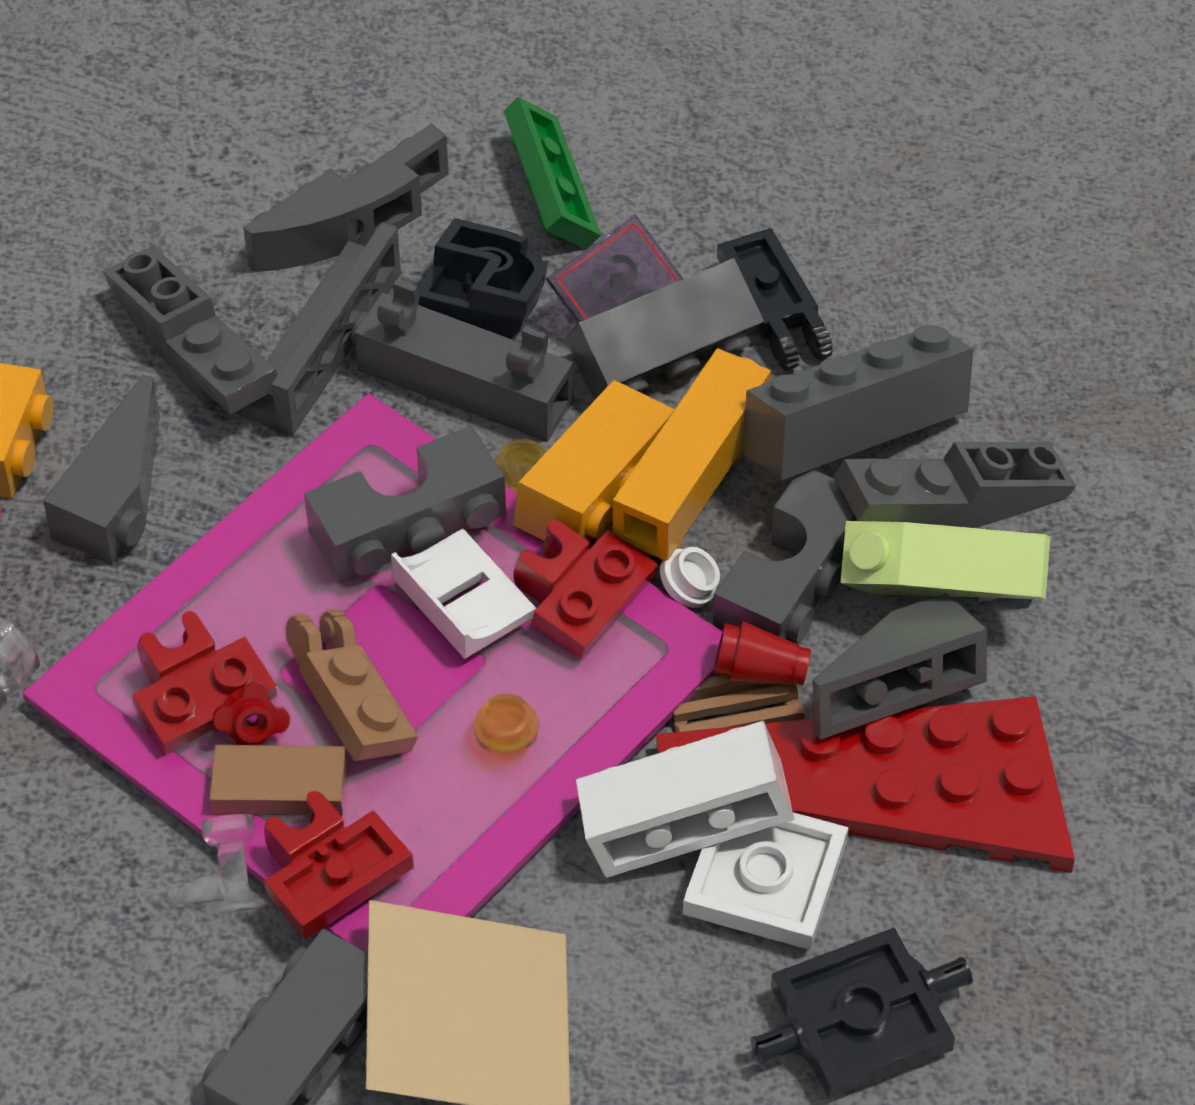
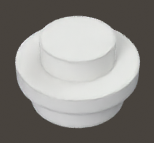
(690, 576)

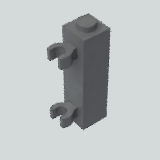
(464, 363)

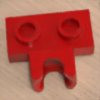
(579, 586)
(192, 682)
(330, 865)

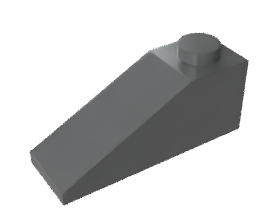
(106, 490)
(900, 664)

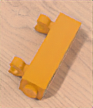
(687, 457)

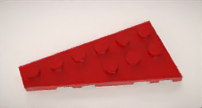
(929, 778)

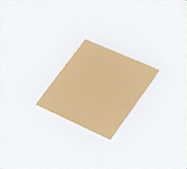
(466, 1009)

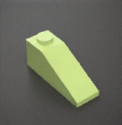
(943, 560)

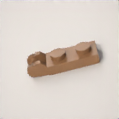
(348, 686)

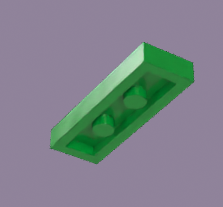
(551, 174)

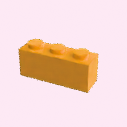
(590, 464)

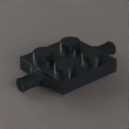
(862, 1012)

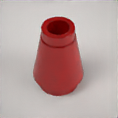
(760, 657)

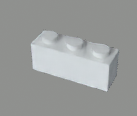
(684, 799)

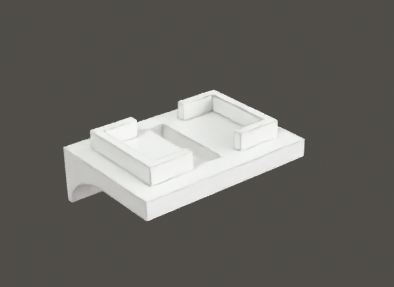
(450, 569)

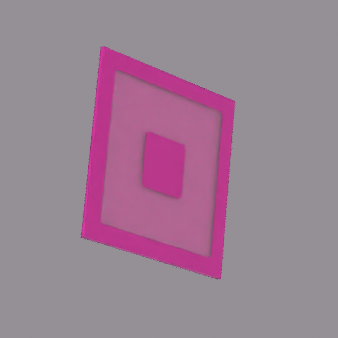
(448, 800)

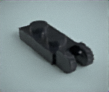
(778, 295)

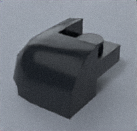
(484, 277)

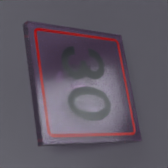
(613, 271)

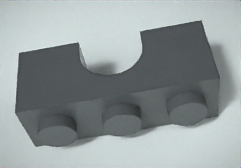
(363, 527)
(782, 593)

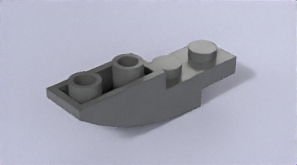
(332, 210)
(187, 333)
(964, 489)

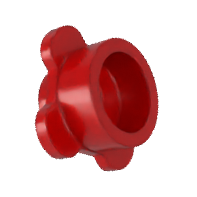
(247, 701)

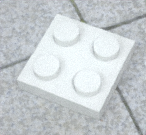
(769, 880)

